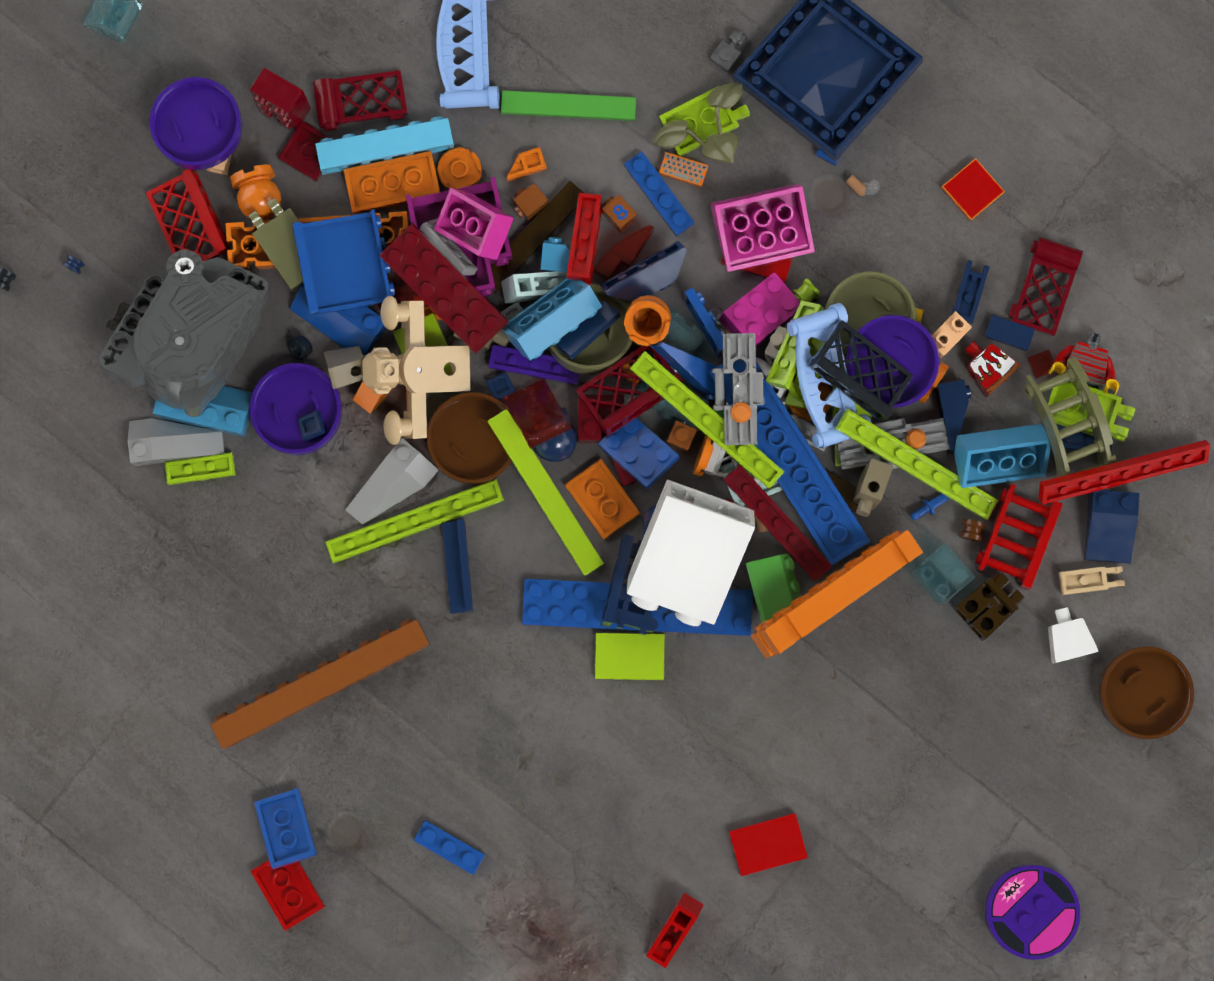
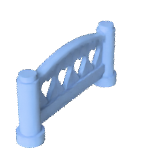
(477, 90)
(820, 326)

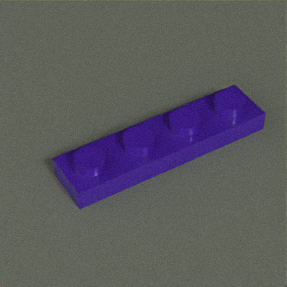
(542, 367)

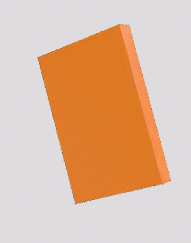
(602, 499)

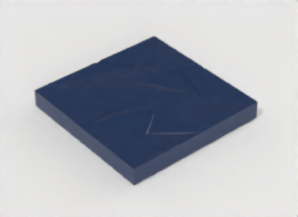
(827, 71)

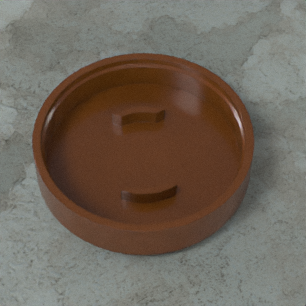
(463, 440)
(1146, 693)

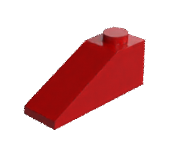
(675, 930)

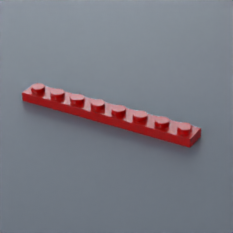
(1123, 472)

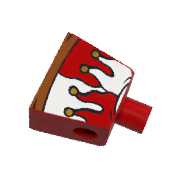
(989, 367)

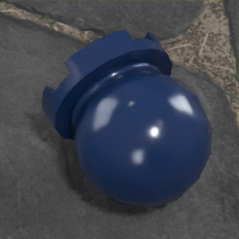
(559, 447)

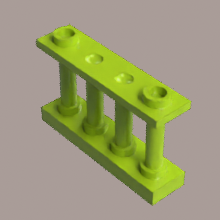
(785, 366)

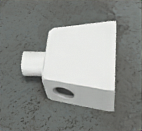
(1069, 638)

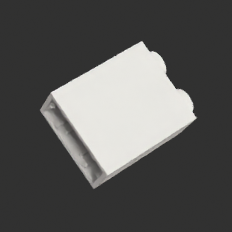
(690, 554)

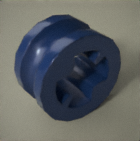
(73, 264)

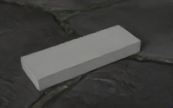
(449, 249)

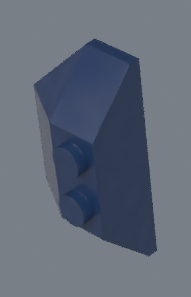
(648, 275)

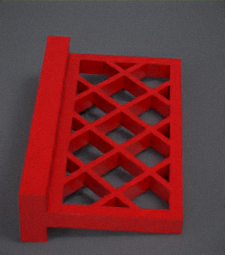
(202, 207)

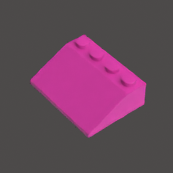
(763, 227)

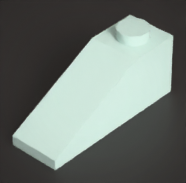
(530, 285)

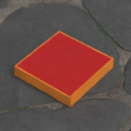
(972, 189)

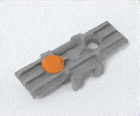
(741, 415)
(922, 436)

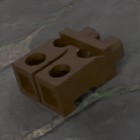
(996, 602)

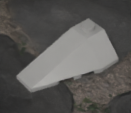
(165, 441)
(394, 480)

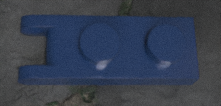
(970, 292)

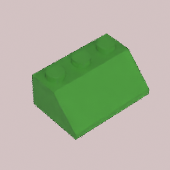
(773, 584)

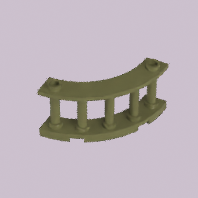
(1095, 420)

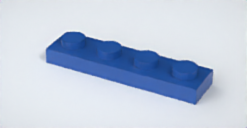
(659, 194)

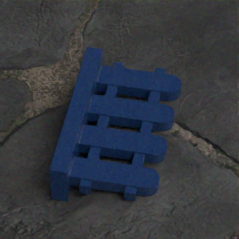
(619, 593)

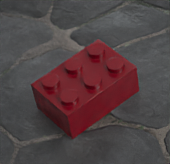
(280, 99)

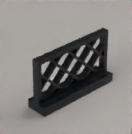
(854, 389)

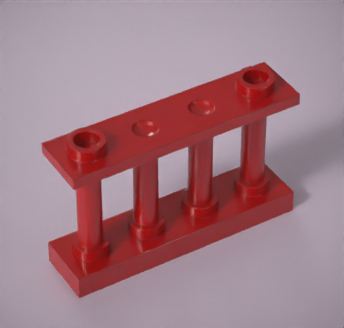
(1041, 533)

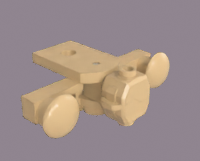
(418, 369)

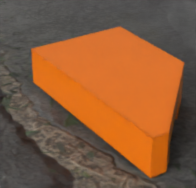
(527, 164)

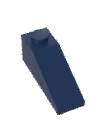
(952, 405)

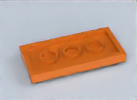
(389, 182)

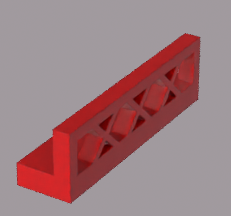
(585, 237)

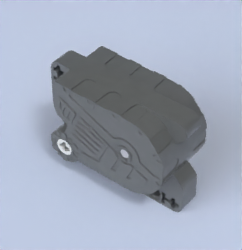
(189, 331)

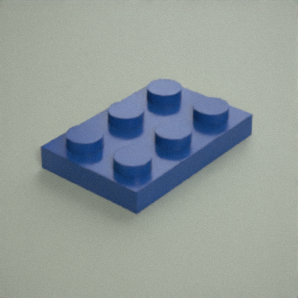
(705, 320)
(639, 452)
(285, 828)

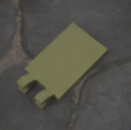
(279, 242)

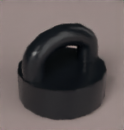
(300, 347)

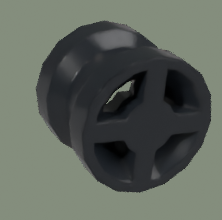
(6, 278)

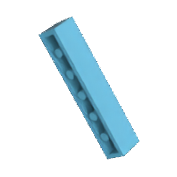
(384, 145)

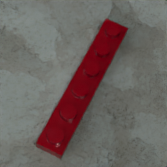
(777, 522)

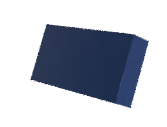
(1009, 333)

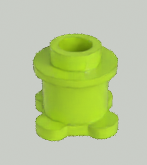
(806, 292)

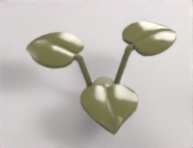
(717, 147)

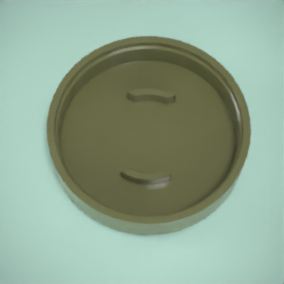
(869, 297)
(606, 349)

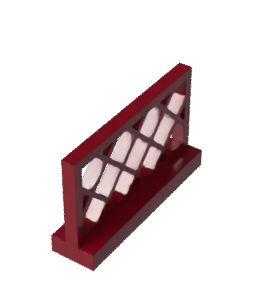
(632, 409)

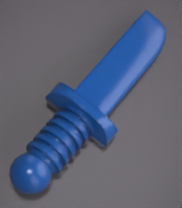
(929, 507)

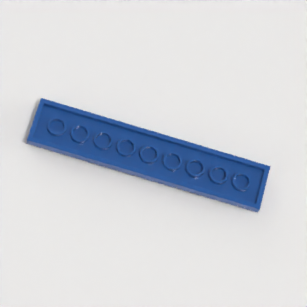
(804, 475)
(583, 604)

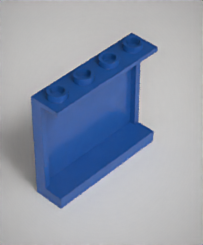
(342, 263)

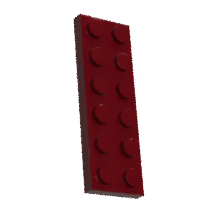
(444, 288)

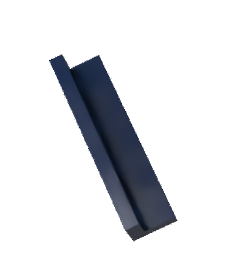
(457, 567)

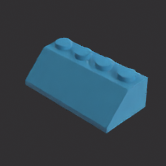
(551, 317)
(225, 413)
(1002, 455)

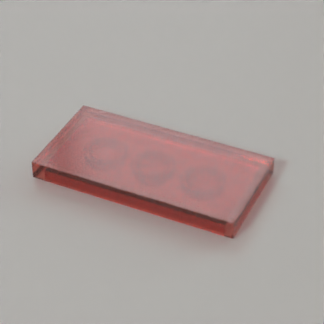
(537, 413)

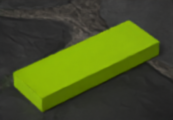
(200, 468)

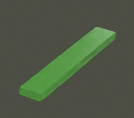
(568, 105)

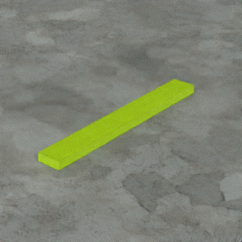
(704, 418)
(915, 464)
(545, 492)
(414, 521)

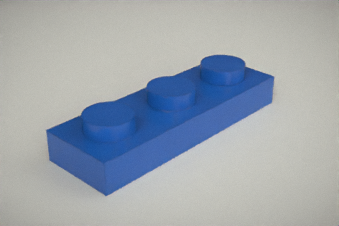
(449, 847)

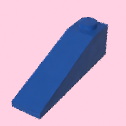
(690, 367)

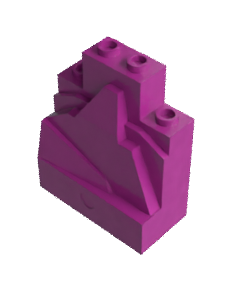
(427, 210)

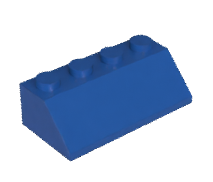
(345, 327)

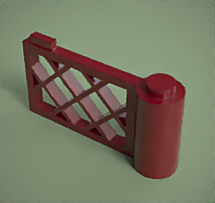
(331, 109)
(1050, 256)

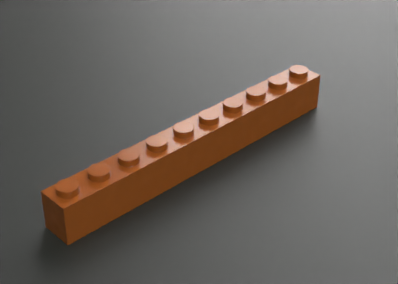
(320, 684)

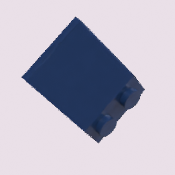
(1111, 526)

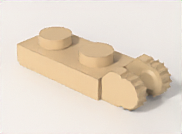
(1088, 580)

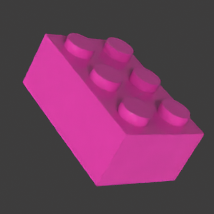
(473, 223)
(761, 310)

